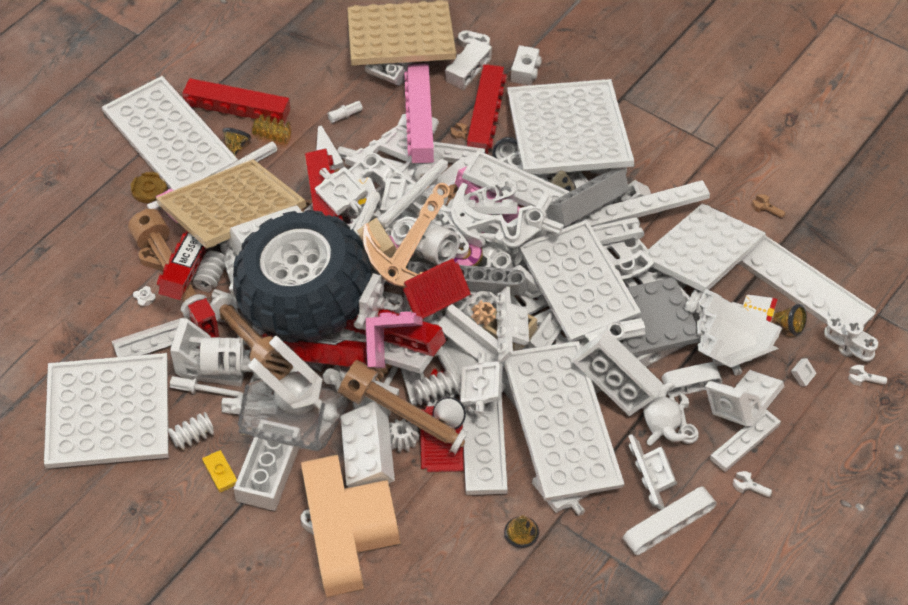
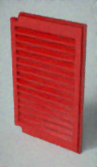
(436, 288)
(436, 454)

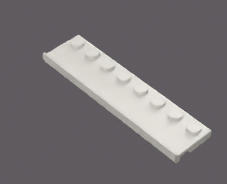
(804, 284)

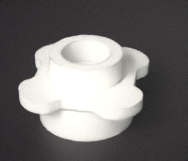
(144, 300)

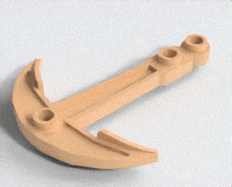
(399, 260)

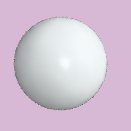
(296, 384)

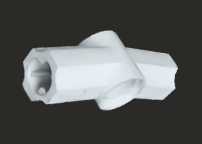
(625, 329)

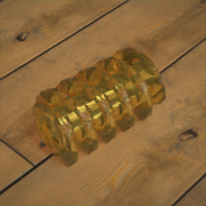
(272, 129)

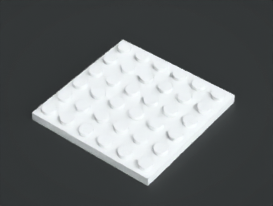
(107, 411)

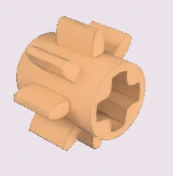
(483, 313)

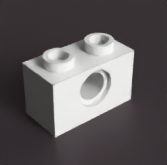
(525, 65)

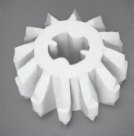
(403, 435)

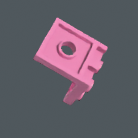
(375, 334)

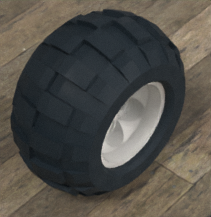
(301, 276)

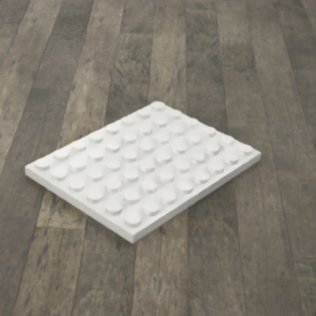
(569, 127)

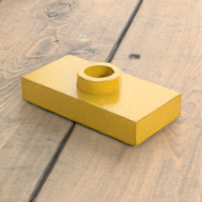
(219, 471)

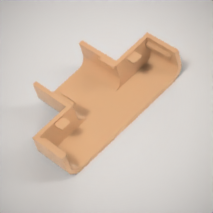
(346, 522)

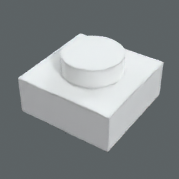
(803, 372)

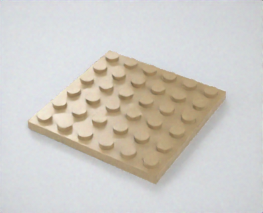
(400, 33)
(227, 200)

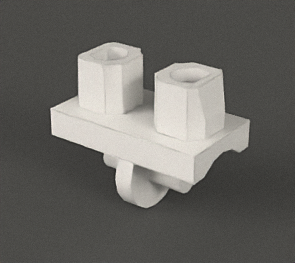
(335, 375)

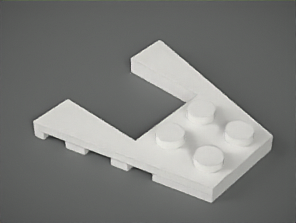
(393, 143)

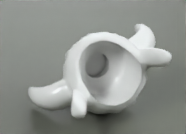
(663, 416)

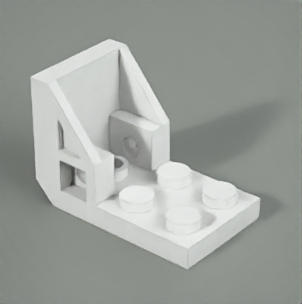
(186, 356)
(745, 401)

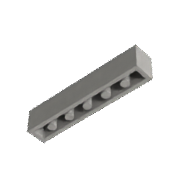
(588, 197)

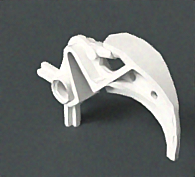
(474, 223)

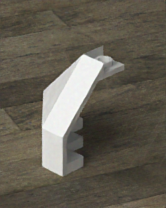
(732, 332)

